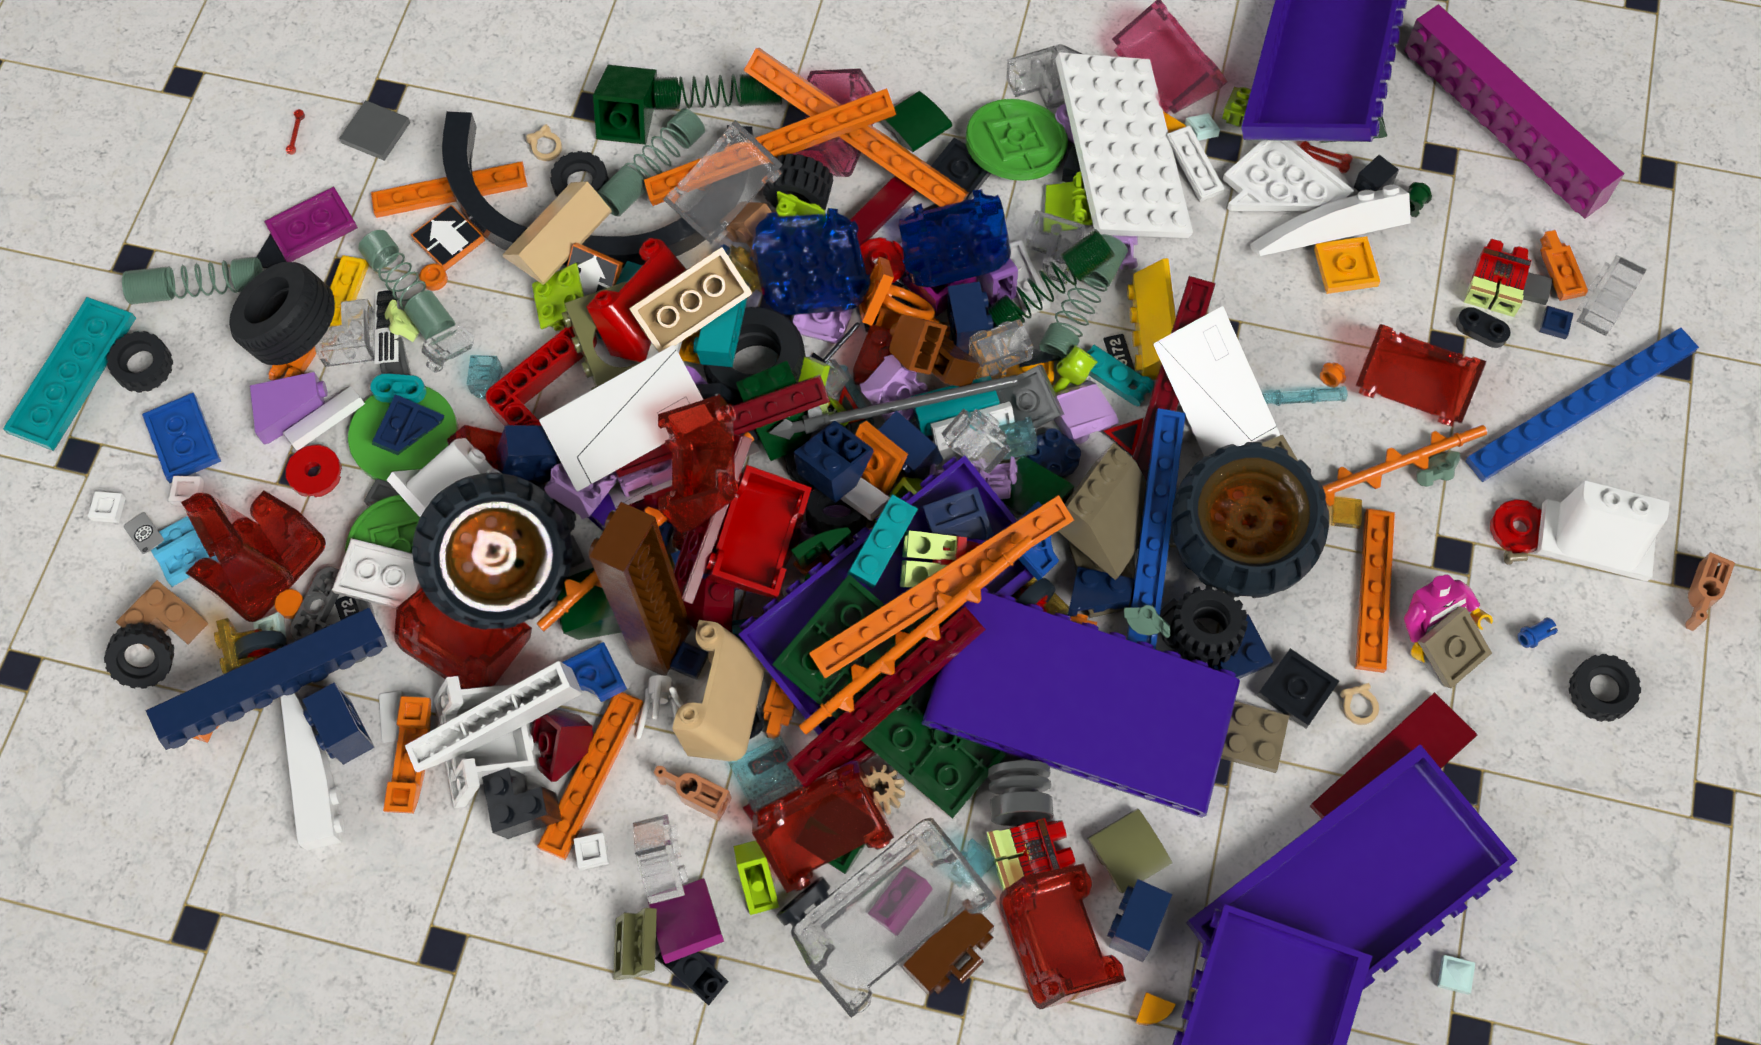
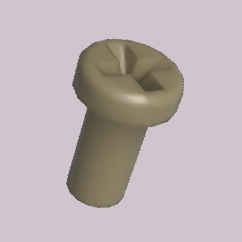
(1510, 557)

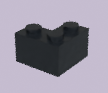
(515, 809)

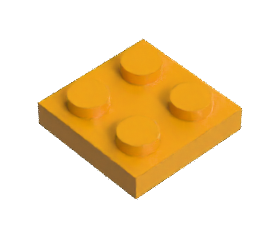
(1346, 265)

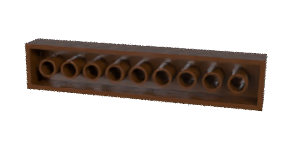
(641, 587)

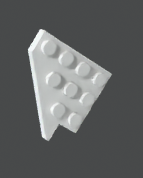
(1282, 179)

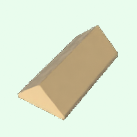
(551, 236)
(690, 300)

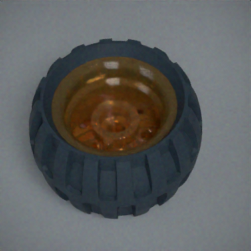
(1255, 472)
(470, 595)

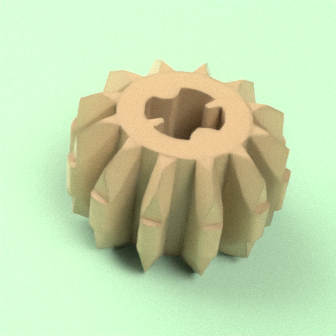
(888, 783)

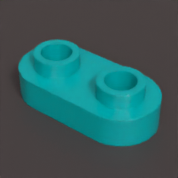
(400, 385)

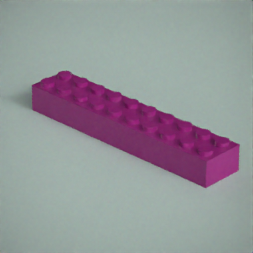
(1513, 112)

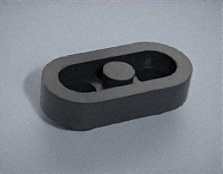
(1483, 327)
(812, 894)

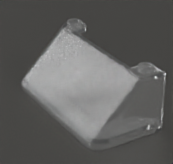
(888, 913)

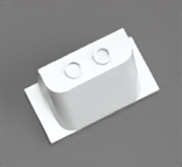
(450, 465)
(1603, 529)
(508, 751)

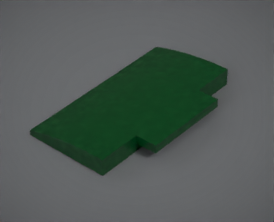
(934, 761)

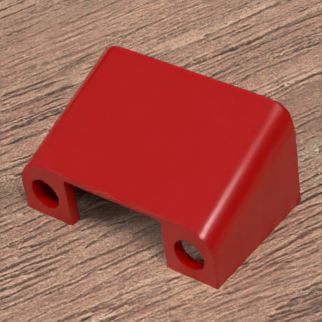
(757, 532)

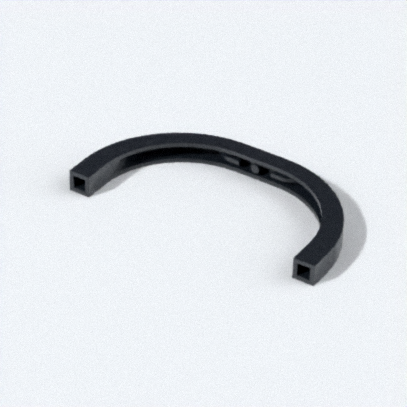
(457, 160)

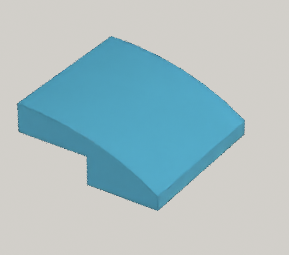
(179, 551)

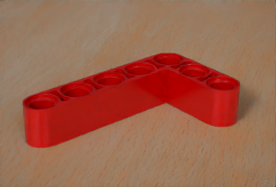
(535, 379)

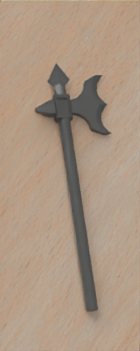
(817, 420)

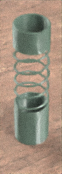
(628, 184)
(159, 283)
(423, 307)
(1061, 340)

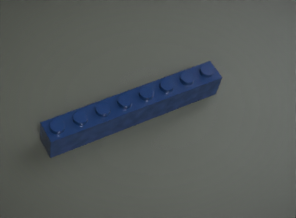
(266, 679)

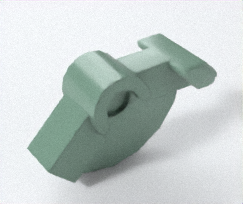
(1439, 467)
(1146, 620)

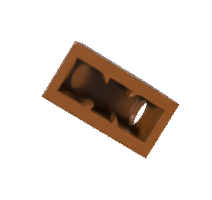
(916, 342)

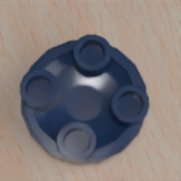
(1056, 453)

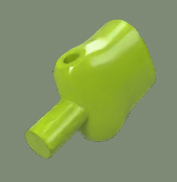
(1074, 368)

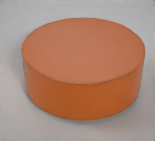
(434, 277)
(288, 603)

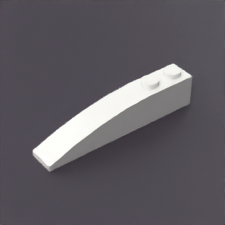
(1339, 219)
(496, 716)
(311, 780)

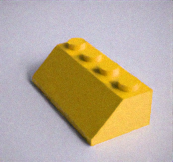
(1152, 313)

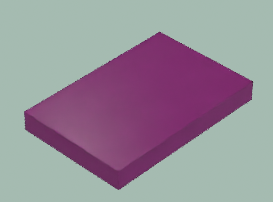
(311, 224)
(687, 923)

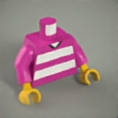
(1434, 604)

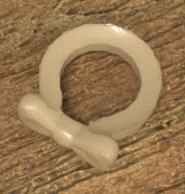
(545, 131)
(1364, 691)

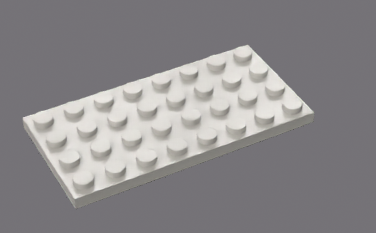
(1123, 146)

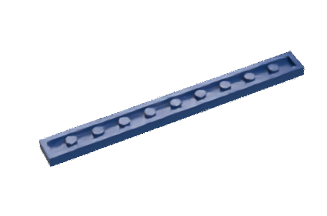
(1581, 404)
(1157, 515)

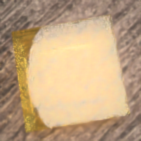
(1346, 512)

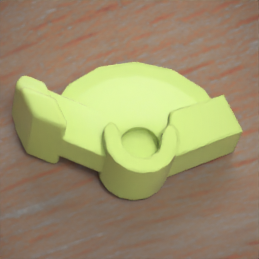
(400, 323)

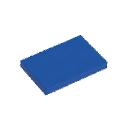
(181, 437)

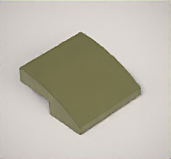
(1129, 850)
(635, 944)

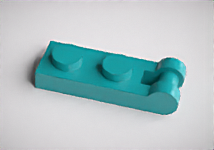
(1119, 377)

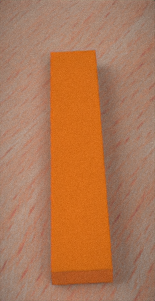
(439, 192)
(1375, 591)
(591, 774)

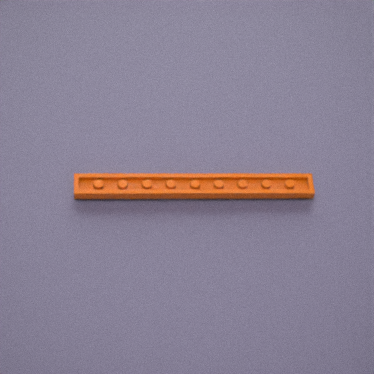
(794, 136)
(866, 139)
(923, 597)

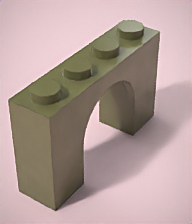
(584, 328)

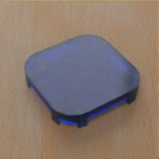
(955, 241)
(810, 263)

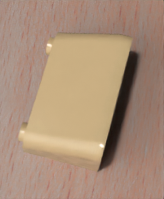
(724, 720)

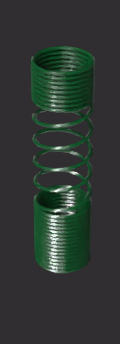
(752, 92)
(1081, 261)

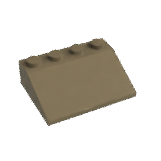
(1108, 511)

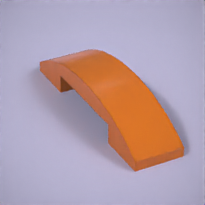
(406, 784)

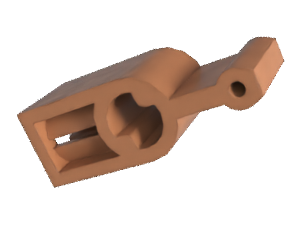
(1708, 587)
(708, 797)

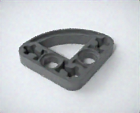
(321, 616)

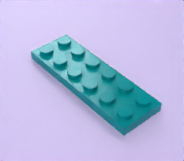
(69, 374)

